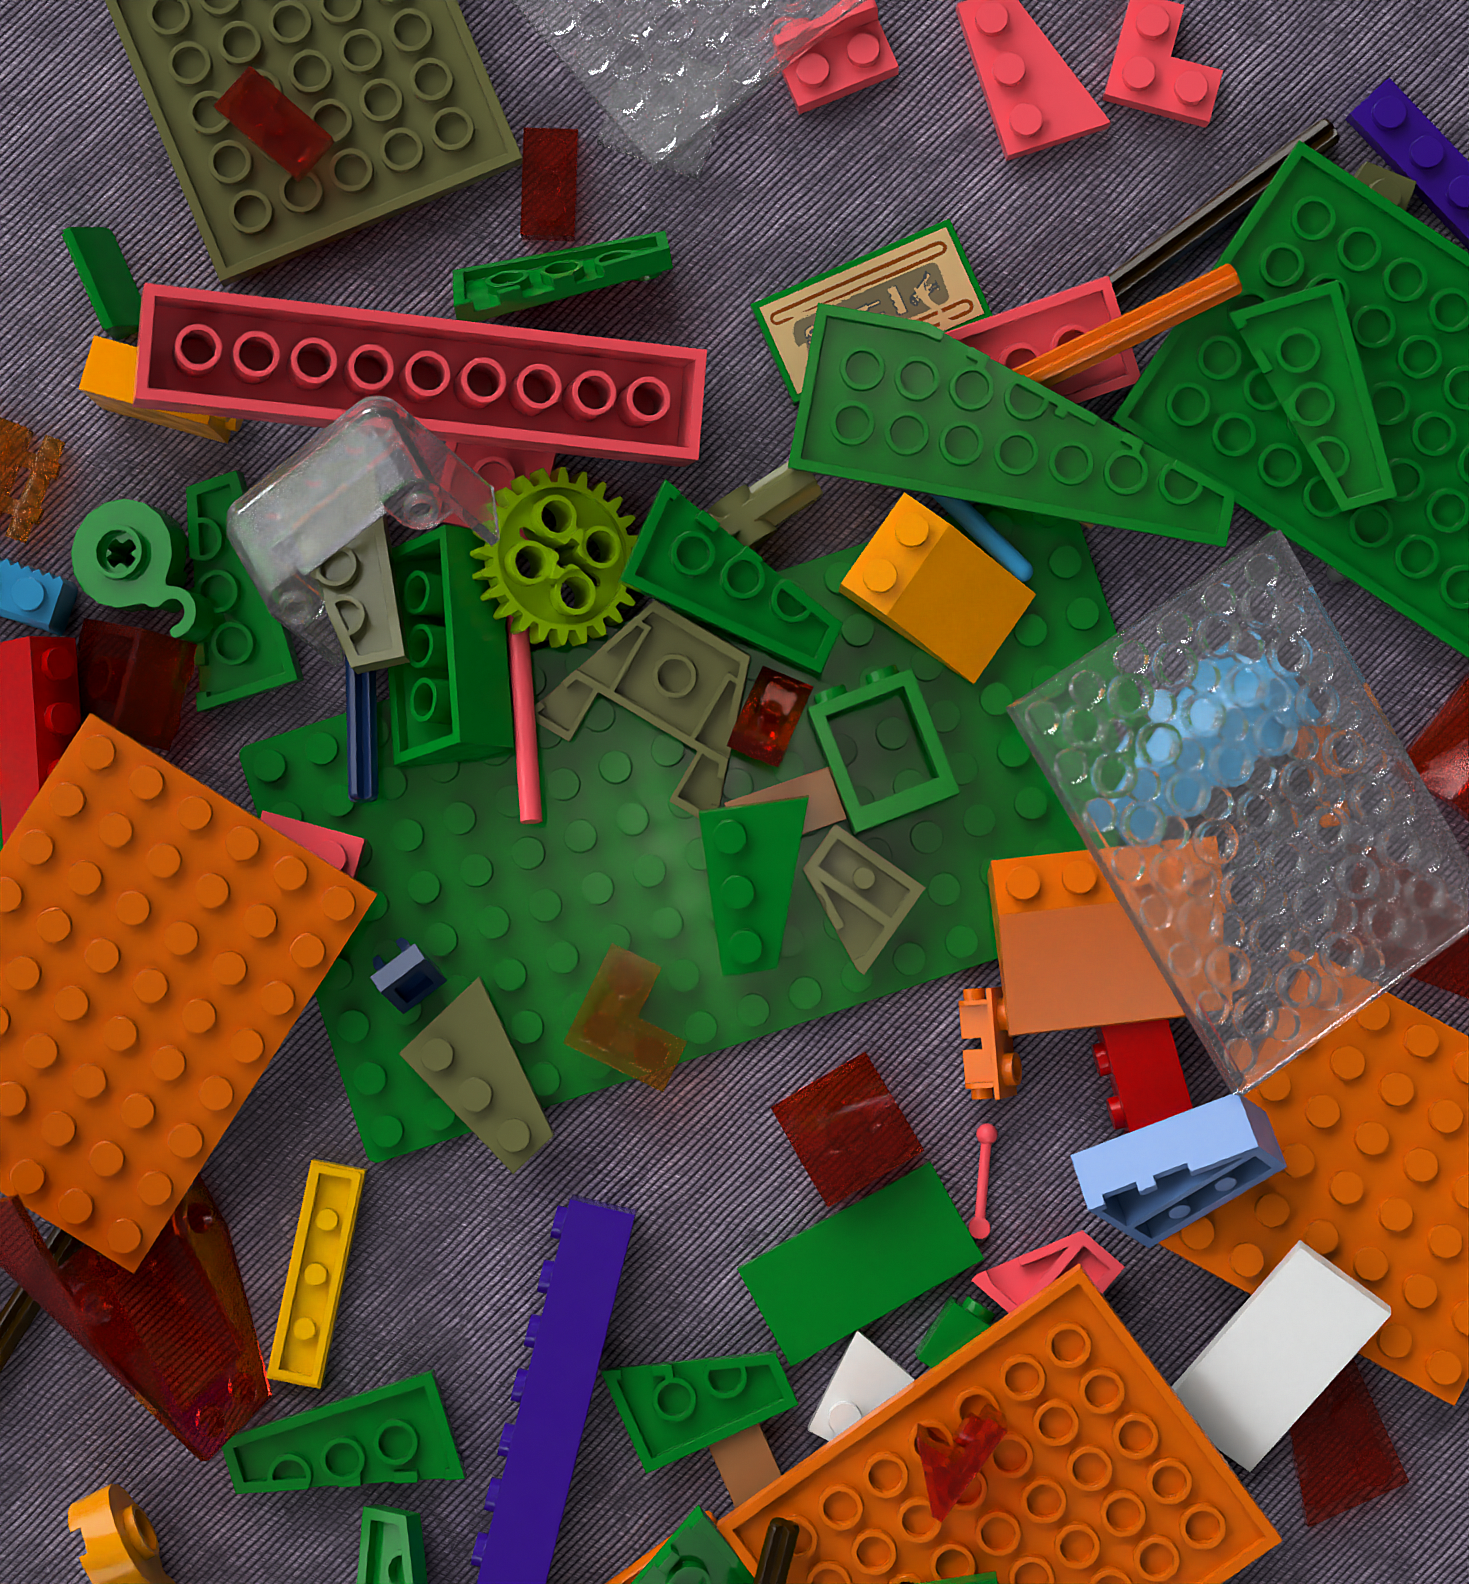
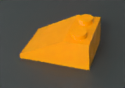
(937, 589)

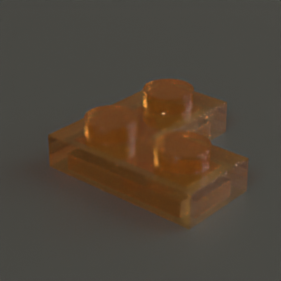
(610, 1025)

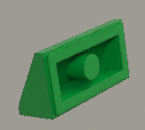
(105, 279)

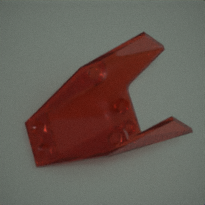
(169, 1331)

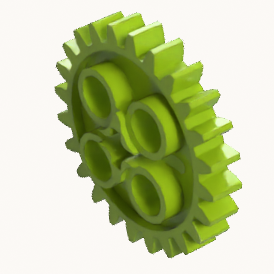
(537, 599)

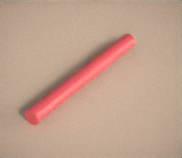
(524, 726)

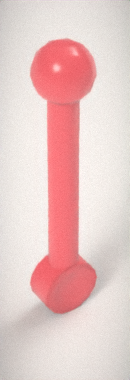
(979, 1225)

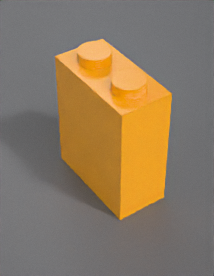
(110, 384)

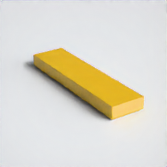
(316, 1273)

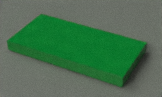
(860, 1263)

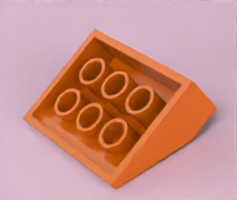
(1070, 949)

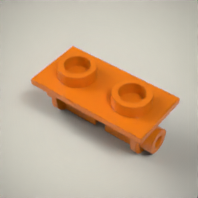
(996, 1062)

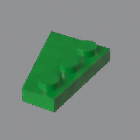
(696, 1402)

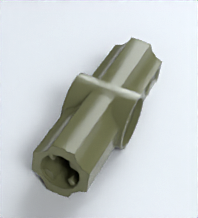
(757, 510)

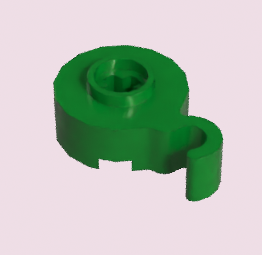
(156, 574)

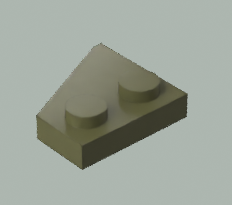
(860, 894)

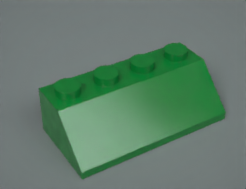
(456, 687)

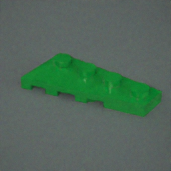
(711, 576)
(246, 647)
(365, 1438)

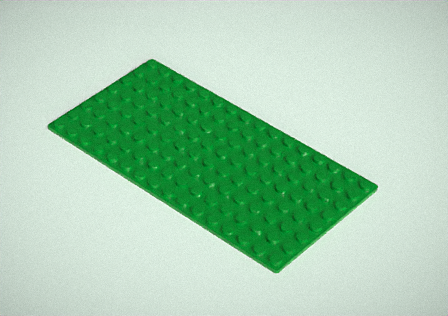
(629, 866)

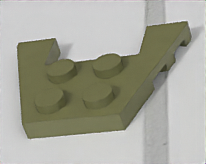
(673, 679)

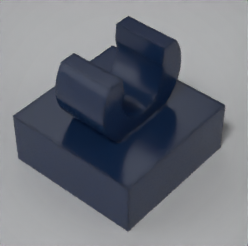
(407, 977)

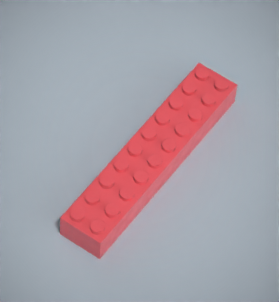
(453, 376)

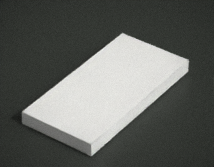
(1278, 1354)

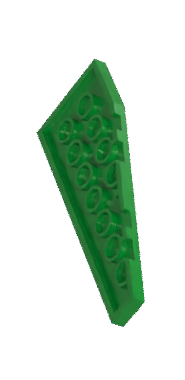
(939, 418)

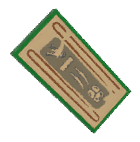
(913, 279)

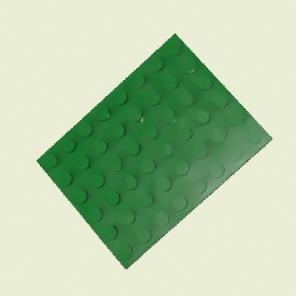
(1410, 324)

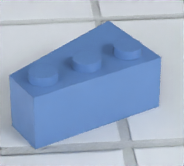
(1178, 1168)

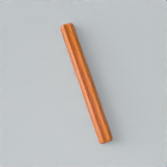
(1133, 327)

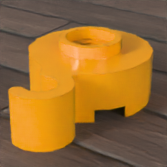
(117, 1539)

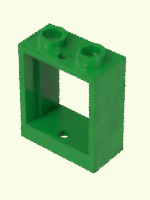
(905, 802)

